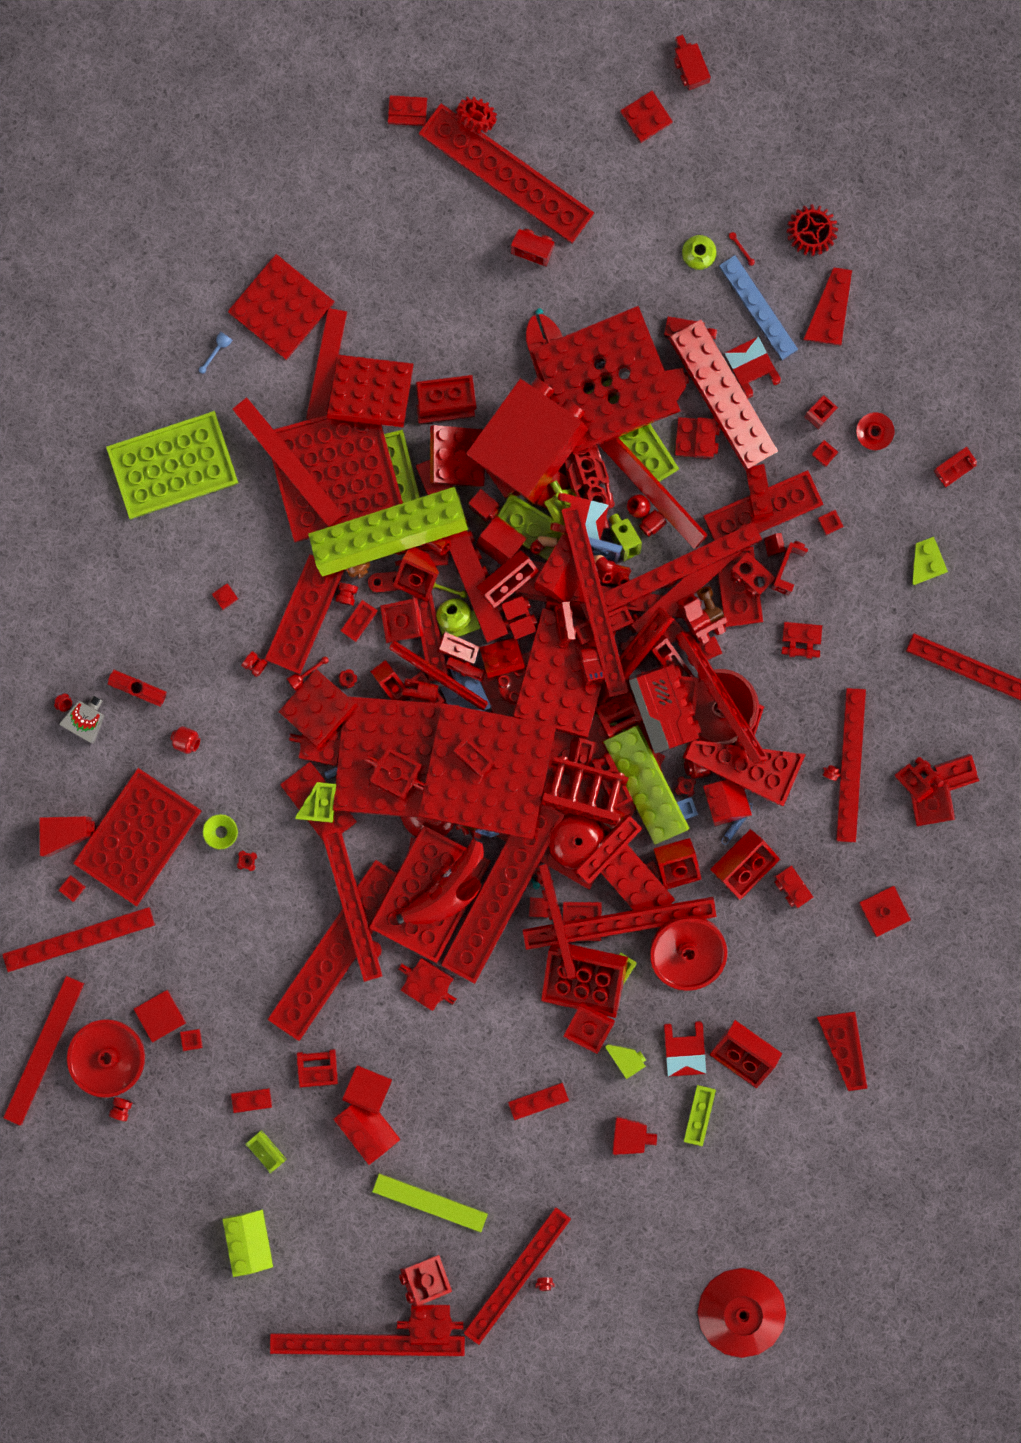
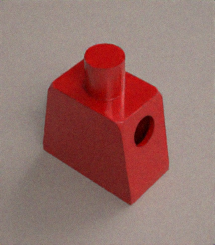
(631, 1137)

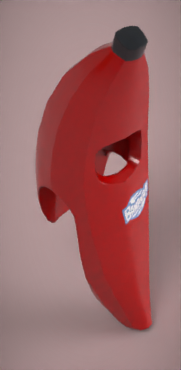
(447, 894)

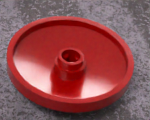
(712, 721)
(688, 953)
(106, 1058)

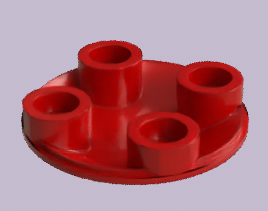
(510, 685)

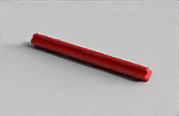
(438, 675)

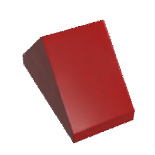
(820, 412)

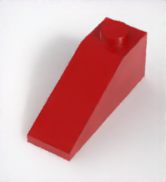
(666, 654)

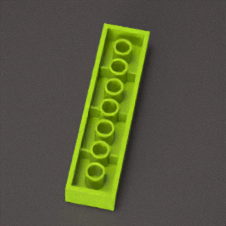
(388, 531)

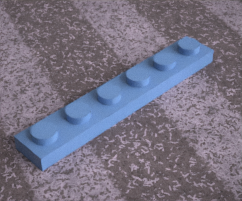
(758, 307)

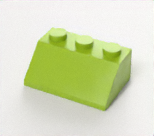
(247, 1243)

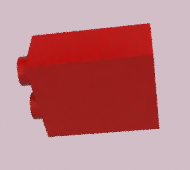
(529, 438)

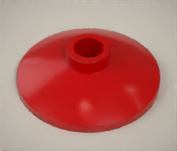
(881, 424)

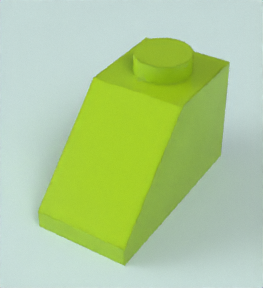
(626, 1059)

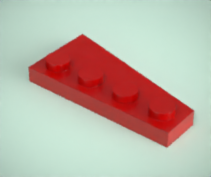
(830, 314)
(844, 1041)

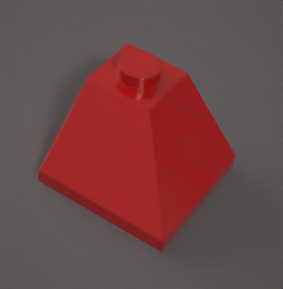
(416, 574)

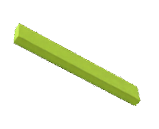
(430, 1202)

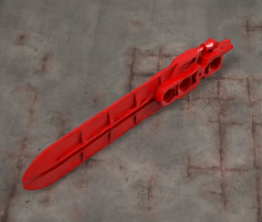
(577, 476)

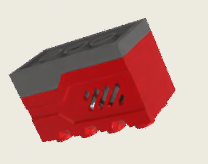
(665, 707)

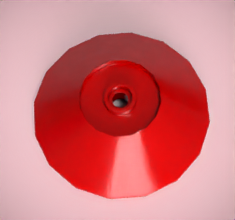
(735, 1293)

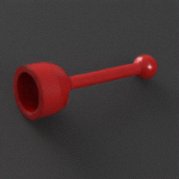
(296, 680)

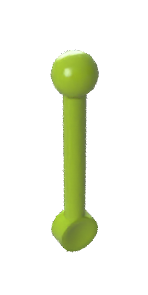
(463, 594)

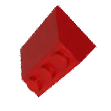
(559, 575)
(745, 864)
(746, 1054)
(367, 1132)

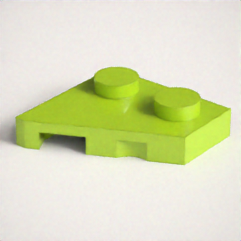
(319, 804)

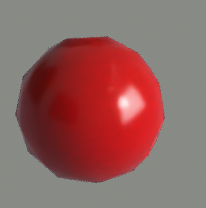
(638, 506)

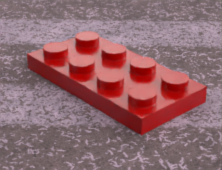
(737, 603)
(299, 788)
(636, 881)

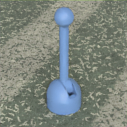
(222, 341)

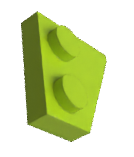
(927, 561)

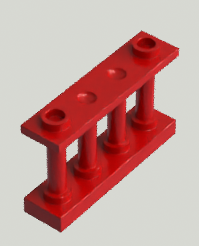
(571, 804)

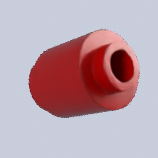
(652, 523)

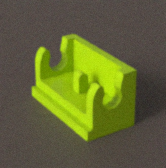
(266, 1151)

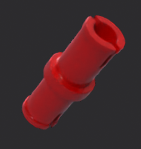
(465, 669)

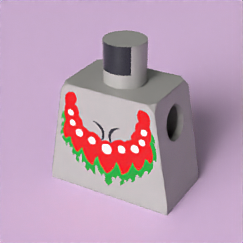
(85, 719)

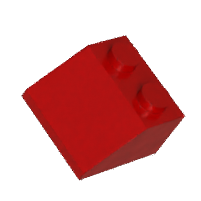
(532, 247)
(727, 802)
(677, 863)

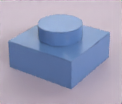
(687, 808)

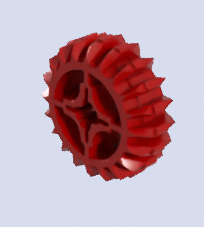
(805, 233)

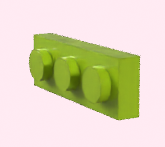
(699, 1115)

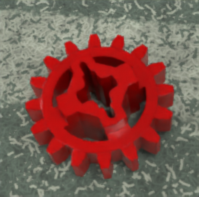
(474, 114)

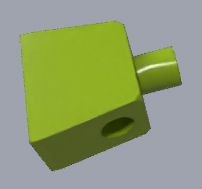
(625, 536)

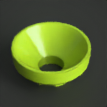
(699, 261)
(455, 621)
(211, 826)

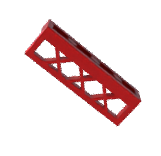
(608, 849)

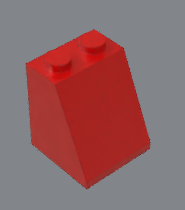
(63, 832)

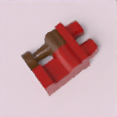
(702, 620)

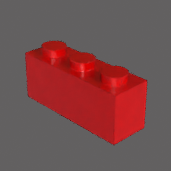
(507, 579)

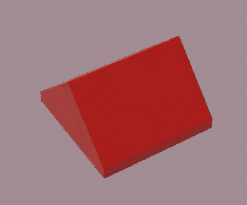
(500, 540)

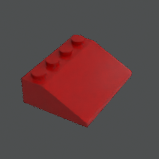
(597, 982)

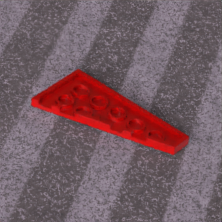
(769, 780)

